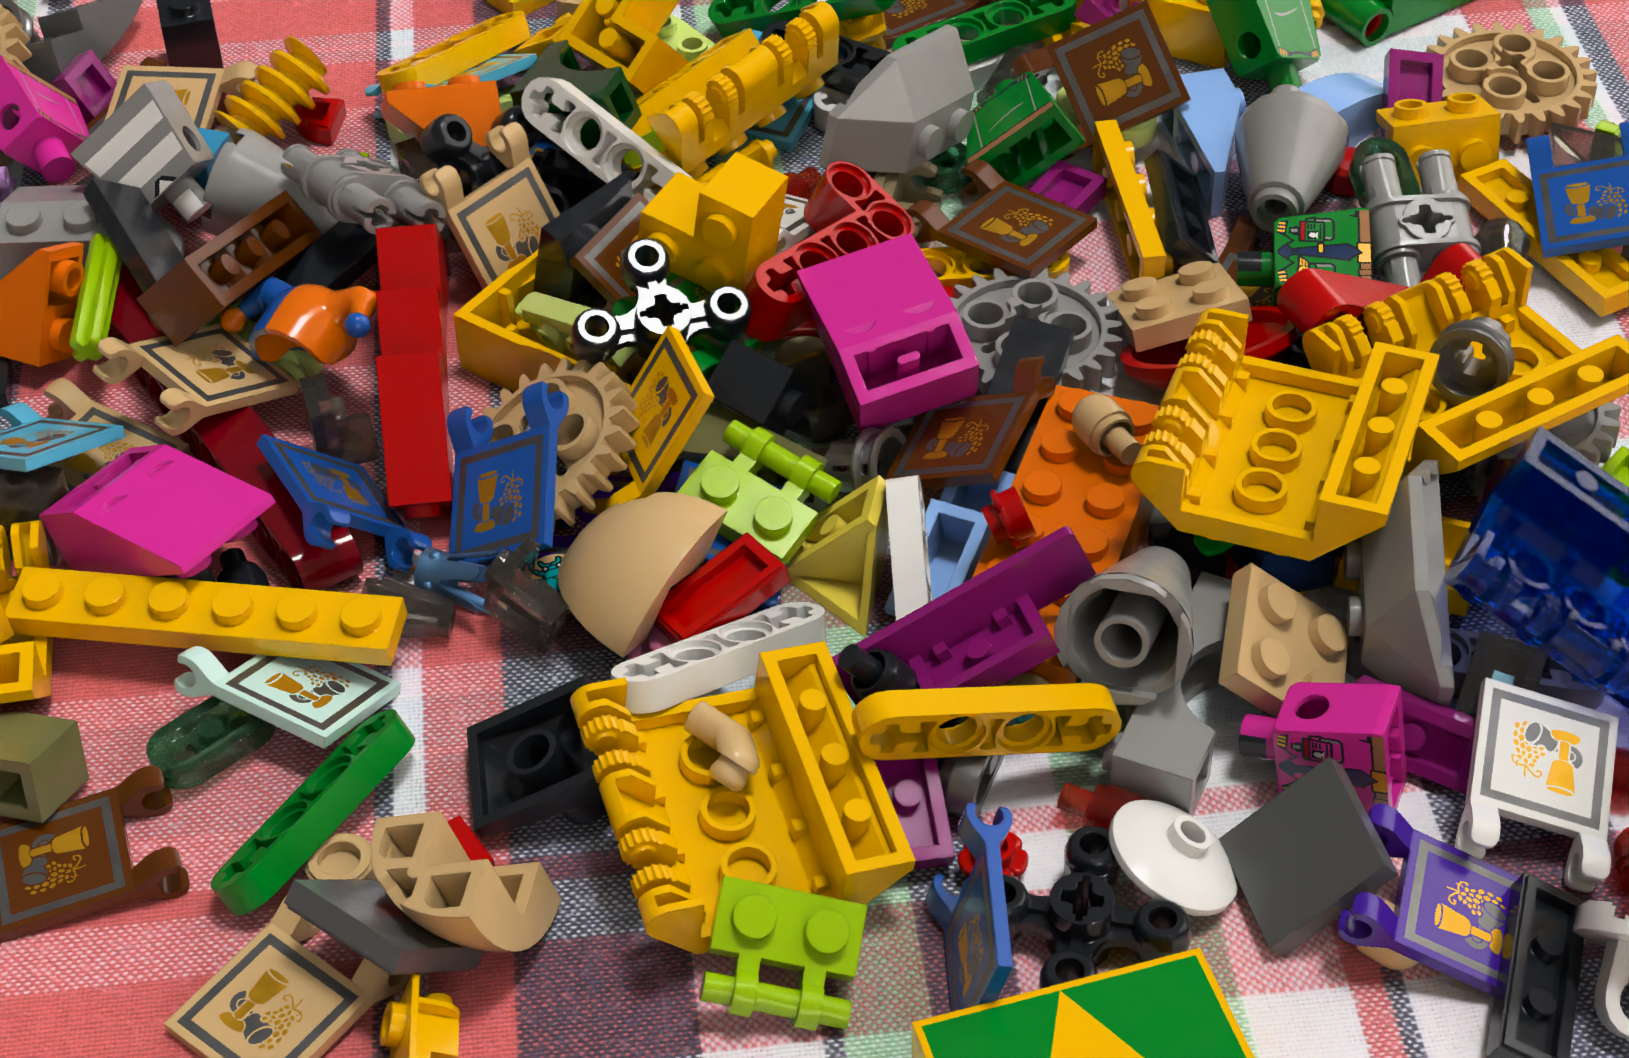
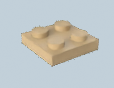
(1168, 307)
(1277, 641)

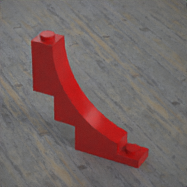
(414, 369)

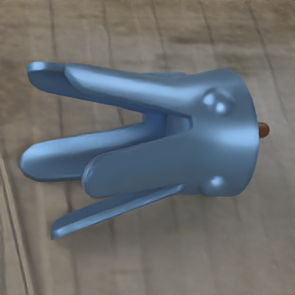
(443, 571)

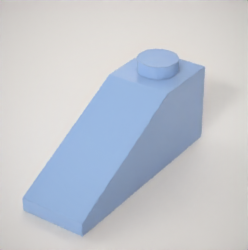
(1205, 132)

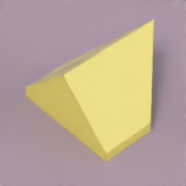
(846, 555)

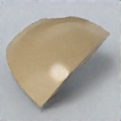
(631, 559)
(456, 897)

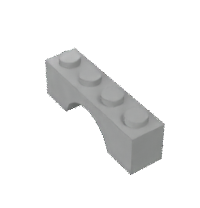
(1165, 746)

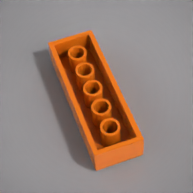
(1078, 489)

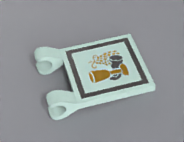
(296, 694)

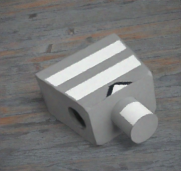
(151, 147)

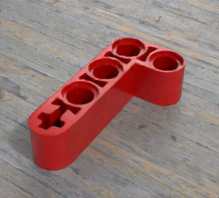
(847, 215)
(1321, 296)

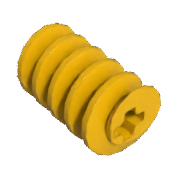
(277, 91)

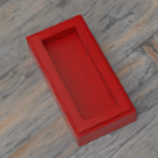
(722, 590)

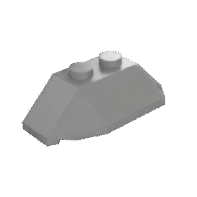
(904, 108)
(49, 217)
(1401, 592)

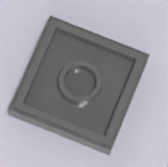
(1307, 856)
(374, 927)

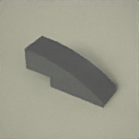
(76, 30)

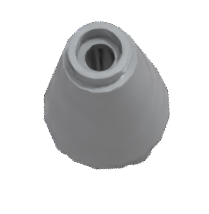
(1287, 152)

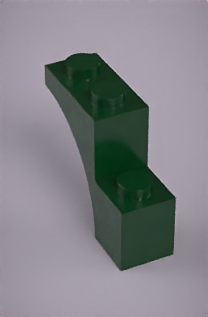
(605, 87)

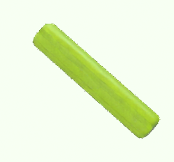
(95, 298)

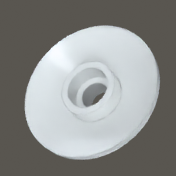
(1172, 857)

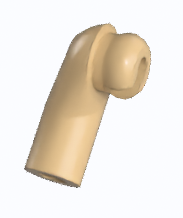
(728, 738)

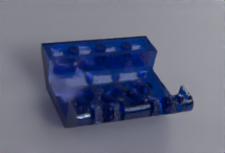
(1555, 561)

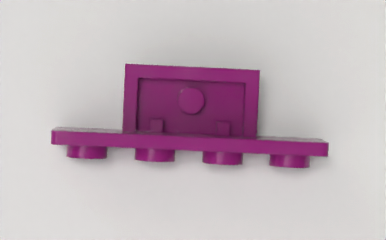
(988, 624)

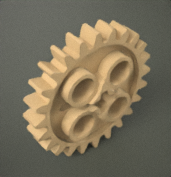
(1519, 76)
(588, 436)

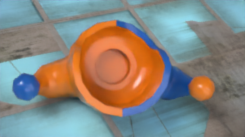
(303, 319)

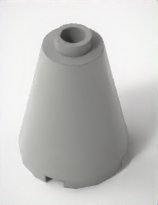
(248, 178)
(1130, 626)

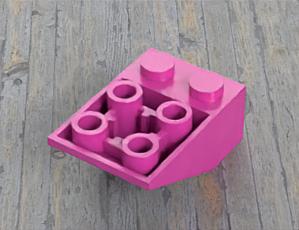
(890, 332)
(153, 515)

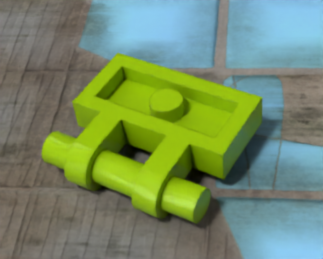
(753, 505)
(785, 931)

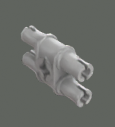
(360, 189)
(1414, 228)

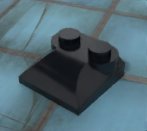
(568, 235)
(532, 765)

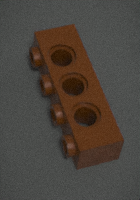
(228, 268)

